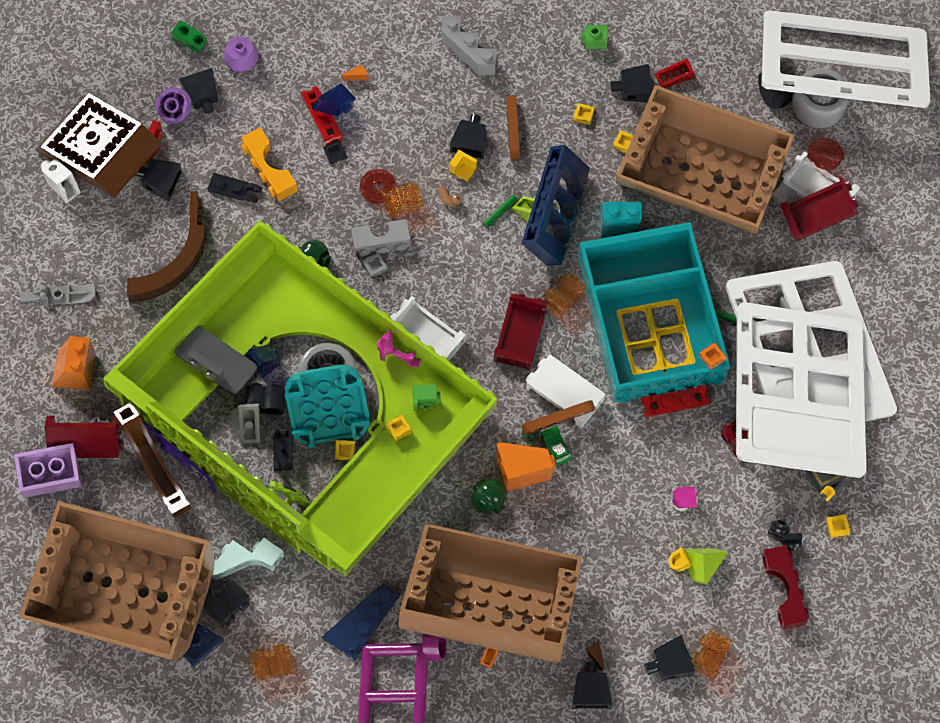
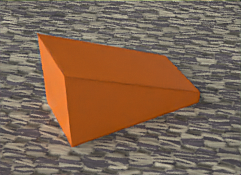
(356, 73)
(489, 657)

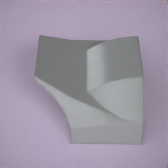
(246, 423)

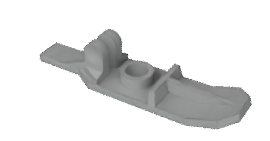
(70, 294)

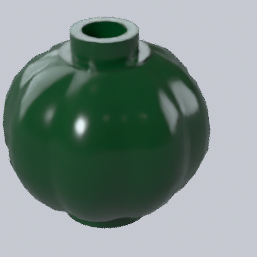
(318, 251)
(489, 496)

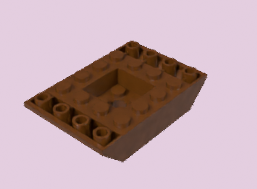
(109, 158)

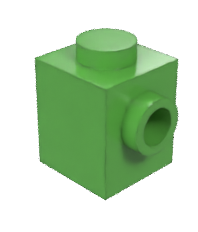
(595, 37)

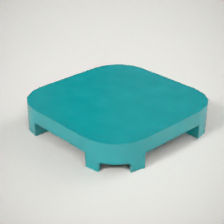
(327, 405)

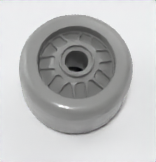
(819, 110)
(325, 356)

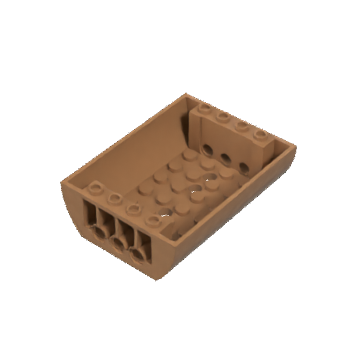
(711, 146)
(134, 559)
(495, 582)

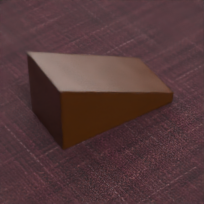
(596, 655)

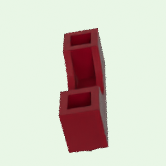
(778, 563)

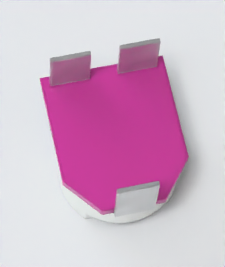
(684, 498)

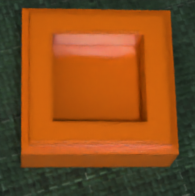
(712, 356)

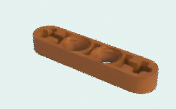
(512, 127)
(558, 417)

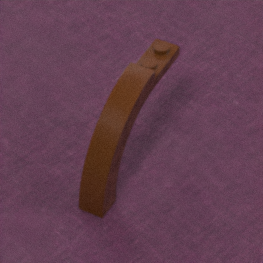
(179, 269)

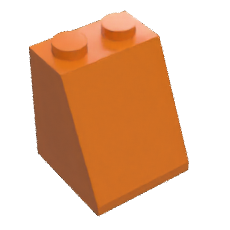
(75, 364)
(523, 465)

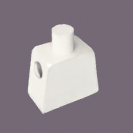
(55, 174)

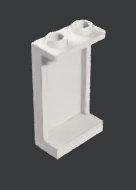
(808, 178)
(429, 328)
(563, 387)

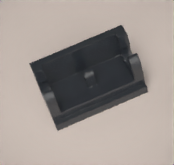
(283, 449)

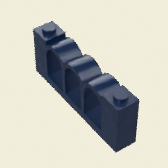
(565, 164)

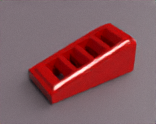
(671, 69)

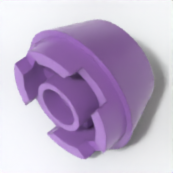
(240, 54)
(173, 105)

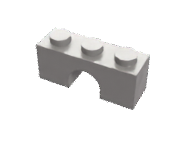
(366, 243)

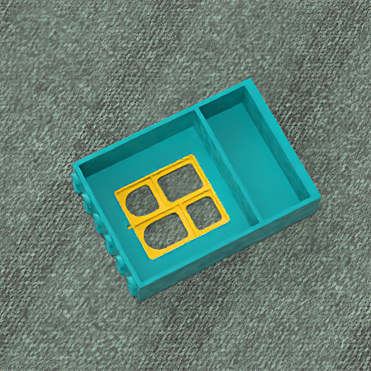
(643, 274)

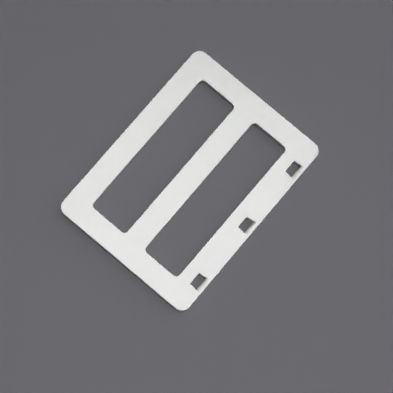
(915, 65)

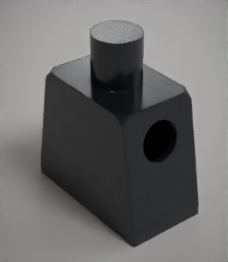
(634, 84)
(201, 89)
(469, 137)
(160, 177)
(671, 660)
(591, 689)

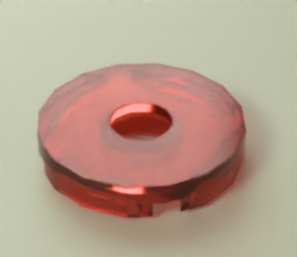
(829, 146)
(370, 179)

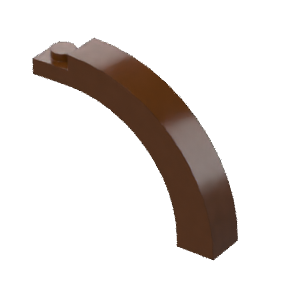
(151, 460)

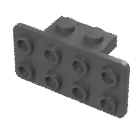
(216, 360)

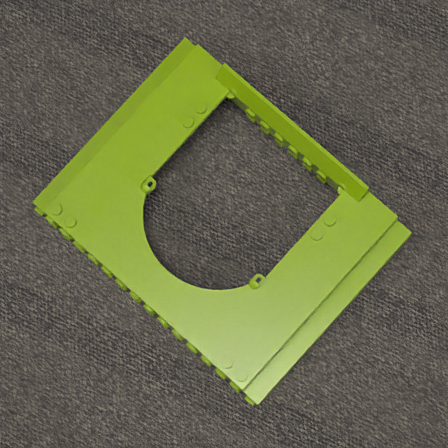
(274, 292)

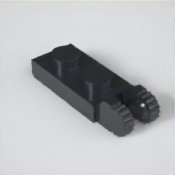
(233, 188)

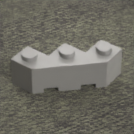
(466, 46)

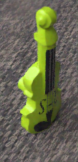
(292, 494)

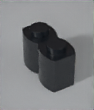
(270, 398)
(228, 604)

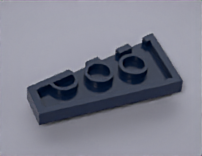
(360, 624)
(202, 643)

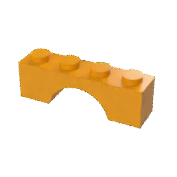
(279, 181)

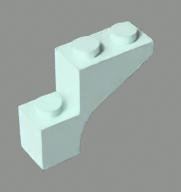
(236, 557)

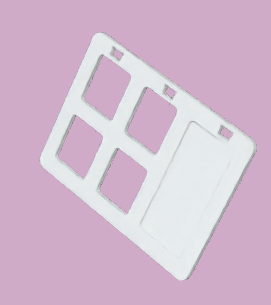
(821, 387)
(796, 430)

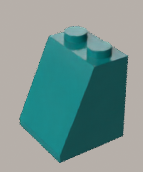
(619, 218)

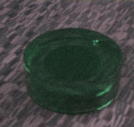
(531, 438)

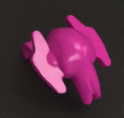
(386, 347)

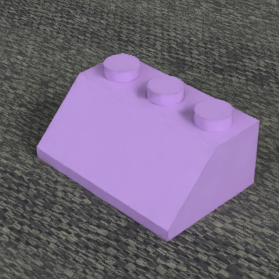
(47, 470)

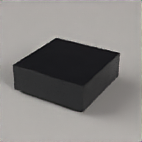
(335, 152)

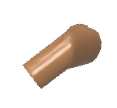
(453, 201)

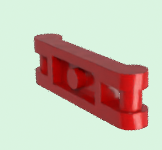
(323, 121)
(675, 401)

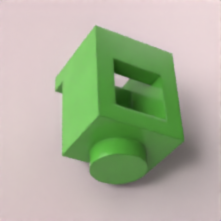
(425, 396)

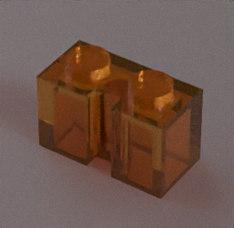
(401, 198)
(565, 294)
(711, 654)
(271, 663)

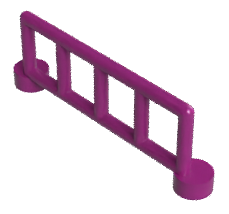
(430, 649)

